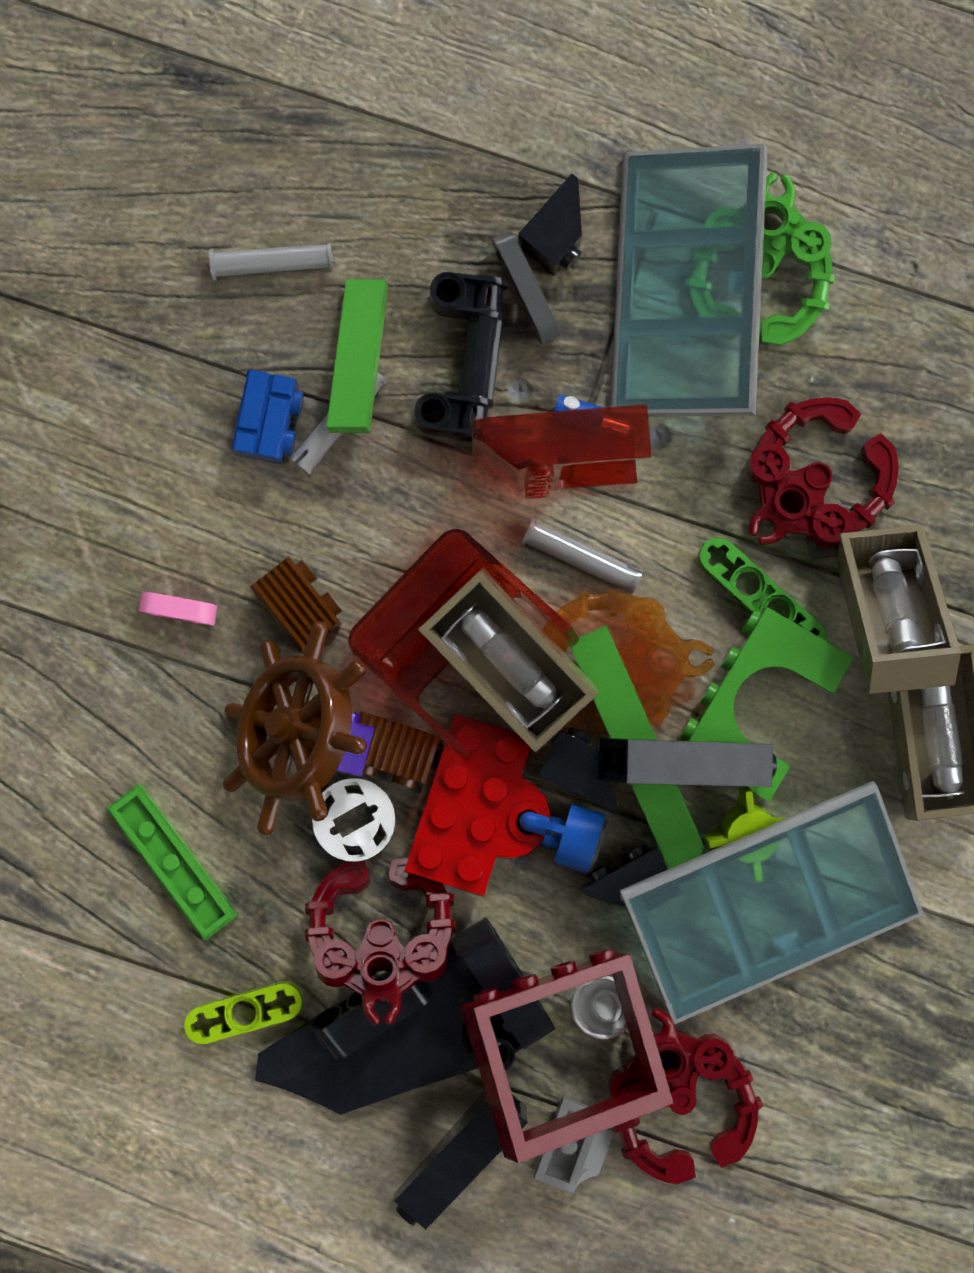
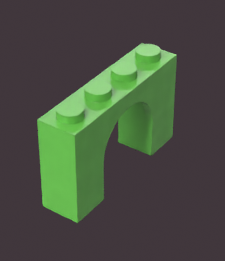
(768, 643)

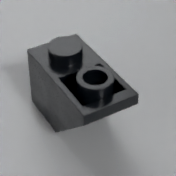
(637, 866)

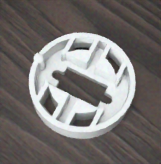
(363, 836)

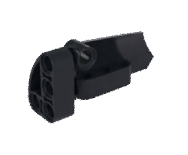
(353, 1064)

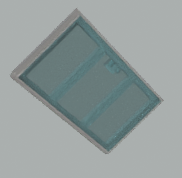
(690, 280)
(772, 902)

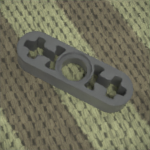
(525, 287)

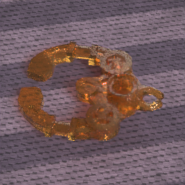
(647, 621)

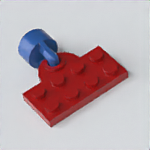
(490, 812)

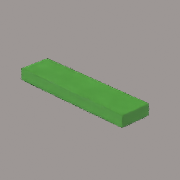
(357, 356)
(172, 861)

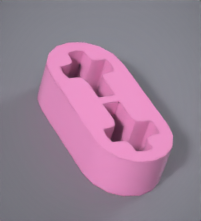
(178, 608)

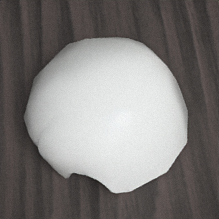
(598, 1009)

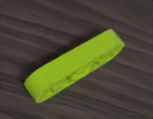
(217, 1031)

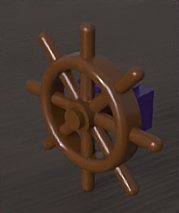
(314, 733)

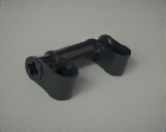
(479, 354)

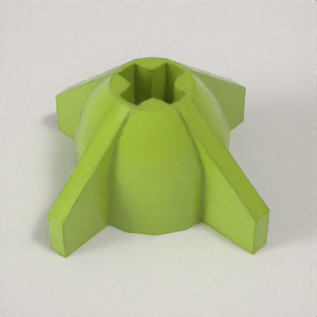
(740, 820)

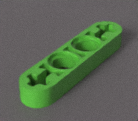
(767, 588)

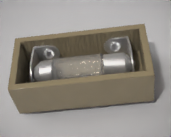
(897, 610)
(509, 659)
(937, 745)

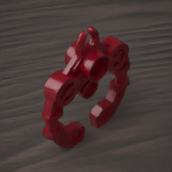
(806, 487)
(380, 950)
(694, 1057)

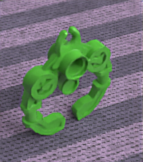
(809, 246)

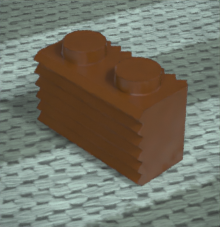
(295, 602)
(399, 751)

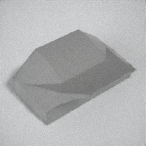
(576, 1161)

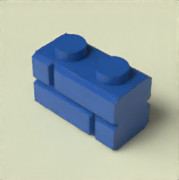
(267, 417)

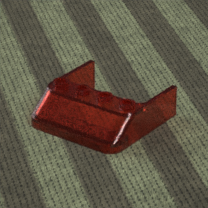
(563, 448)
(389, 633)

